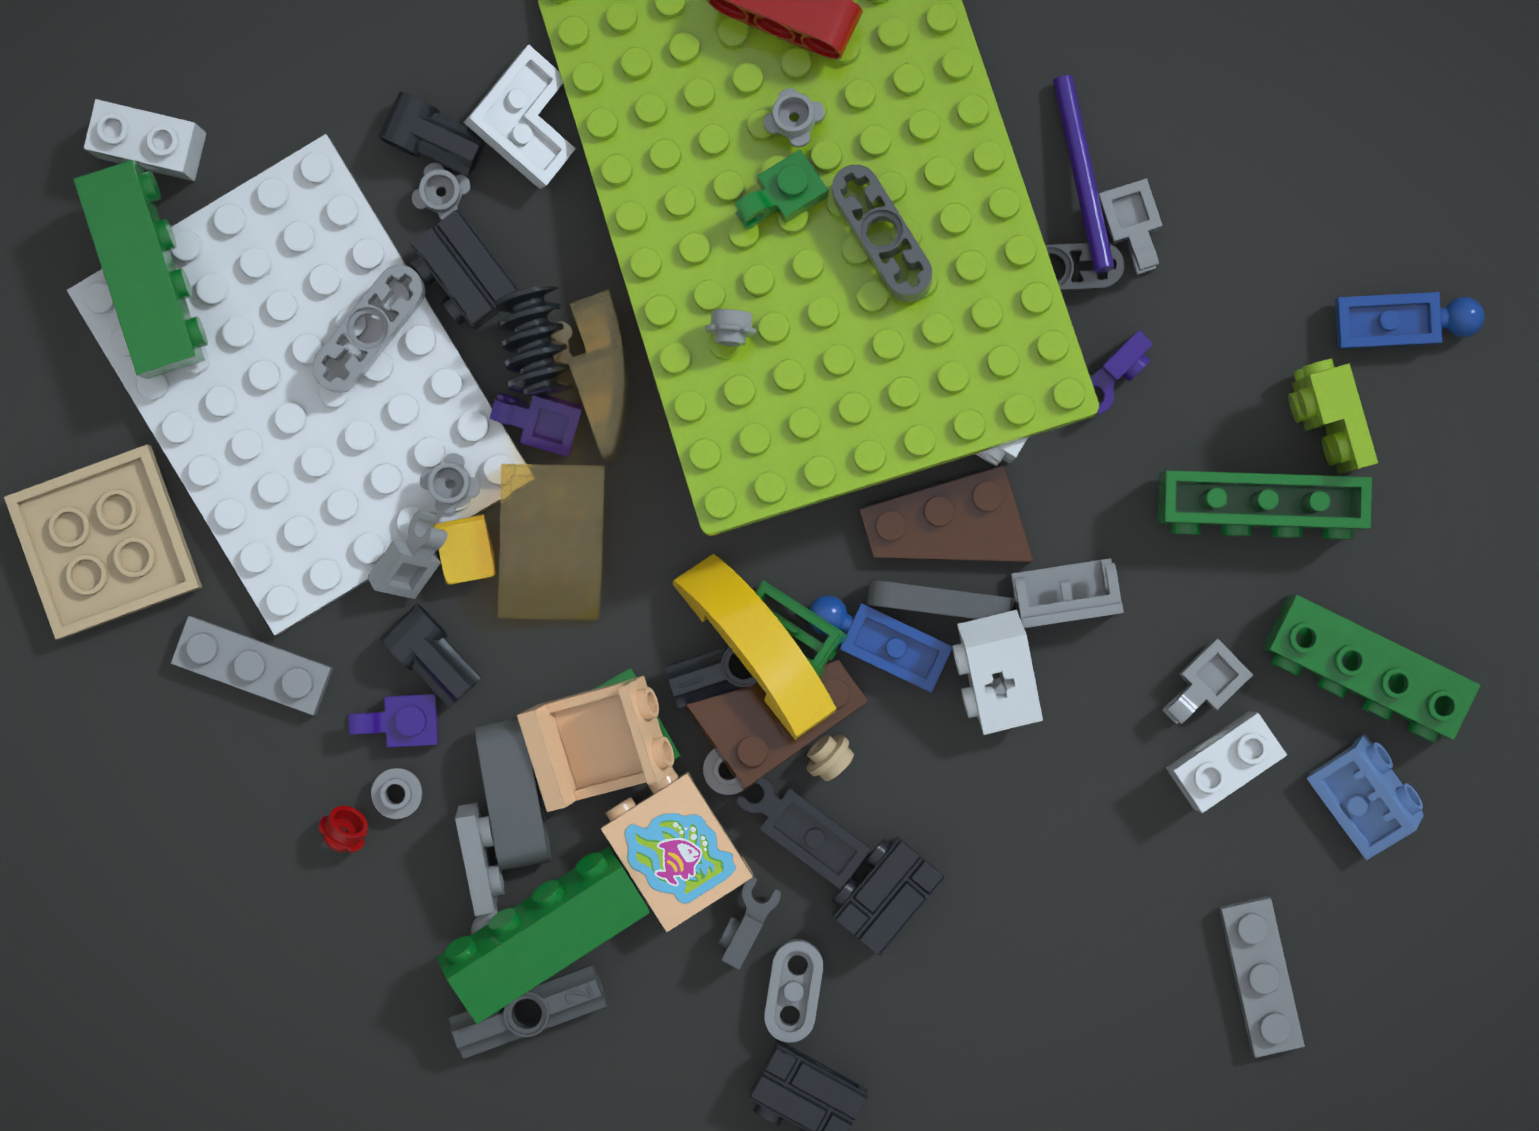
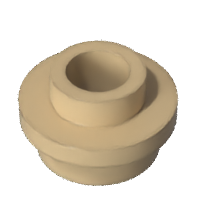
(829, 756)

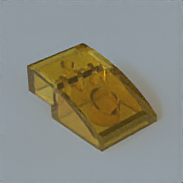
(602, 371)
(550, 541)

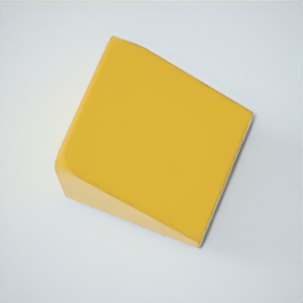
(467, 550)

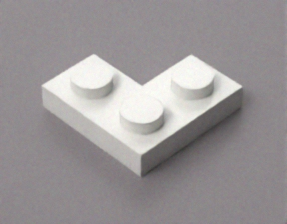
(511, 123)

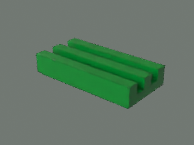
(825, 651)

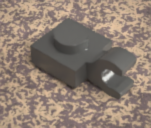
(741, 934)

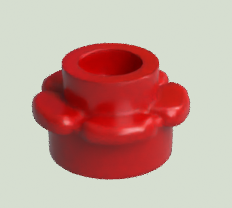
(344, 829)

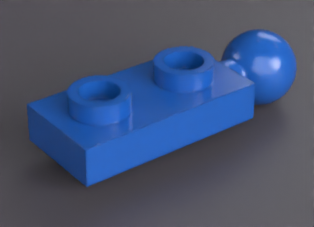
(1403, 320)
(885, 642)

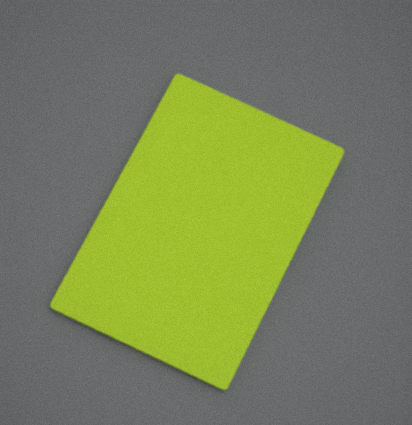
(840, 372)

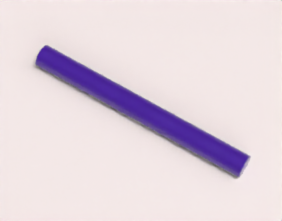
(1083, 174)

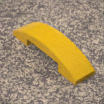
(759, 642)

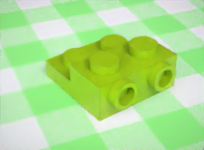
(1330, 399)

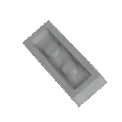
(252, 665)
(1261, 976)

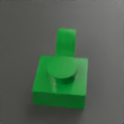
(786, 188)

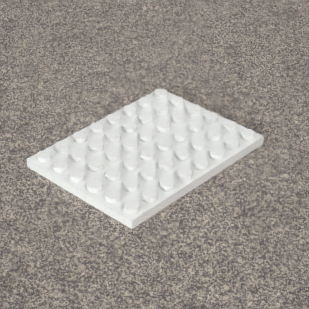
(284, 471)

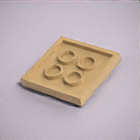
(103, 542)

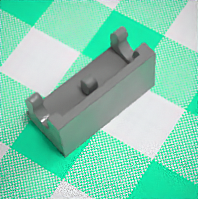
(1067, 593)

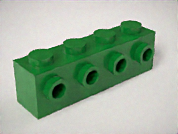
(140, 269)
(1264, 500)
(1370, 667)
(542, 934)

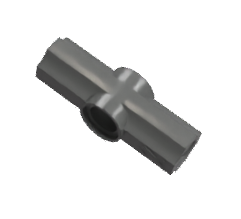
(559, 1001)

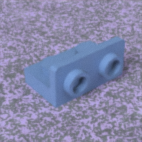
(1368, 797)

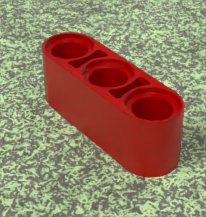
(810, 24)

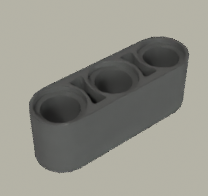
(512, 796)

